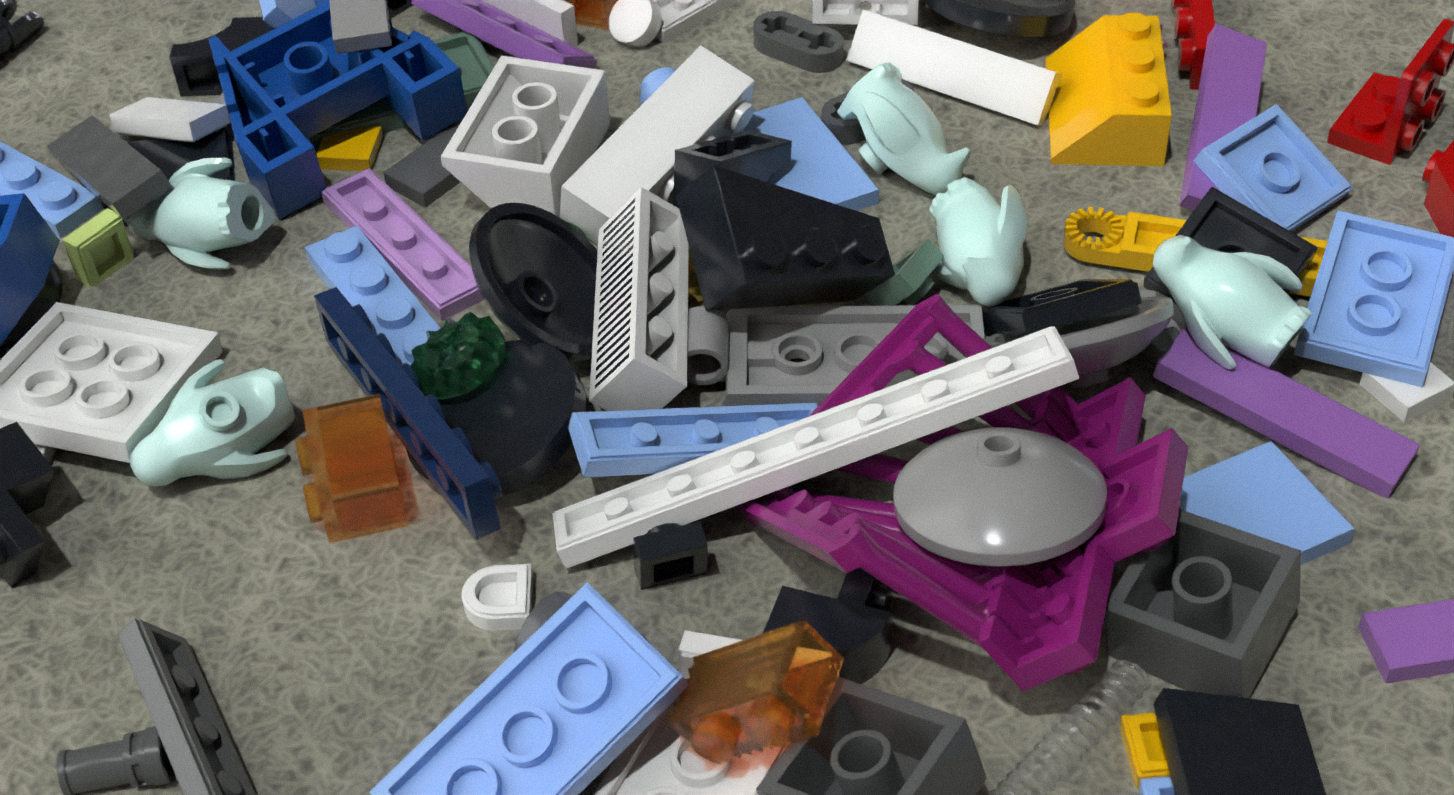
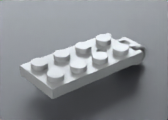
(754, 348)

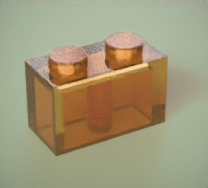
(352, 469)

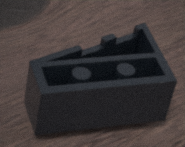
(777, 245)

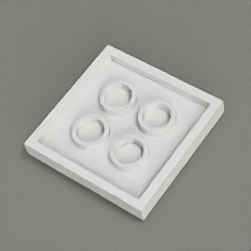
(98, 378)

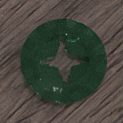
(465, 368)

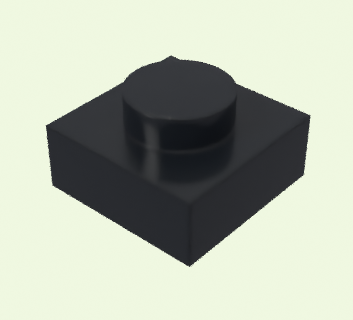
(670, 554)

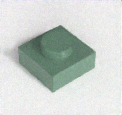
(910, 277)

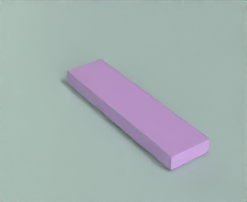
(406, 242)

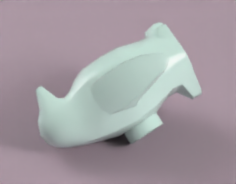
(901, 131)
(204, 214)
(980, 239)
(1232, 300)
(216, 428)

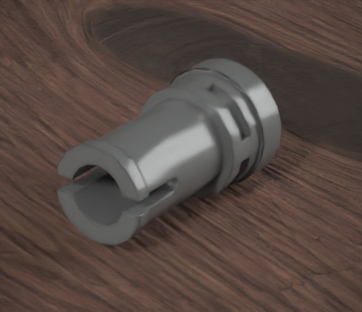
(133, 761)

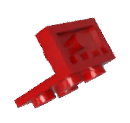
(1391, 109)

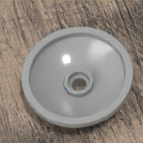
(1108, 338)
(1000, 497)

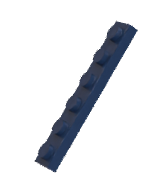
(414, 418)

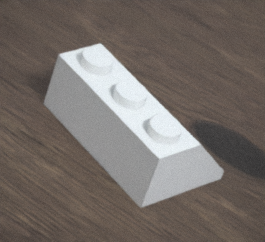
(529, 132)

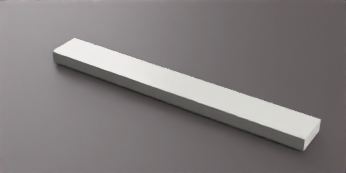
(814, 445)

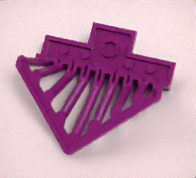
(1027, 617)

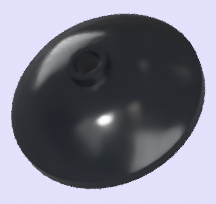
(536, 276)

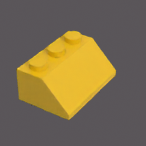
(1111, 95)

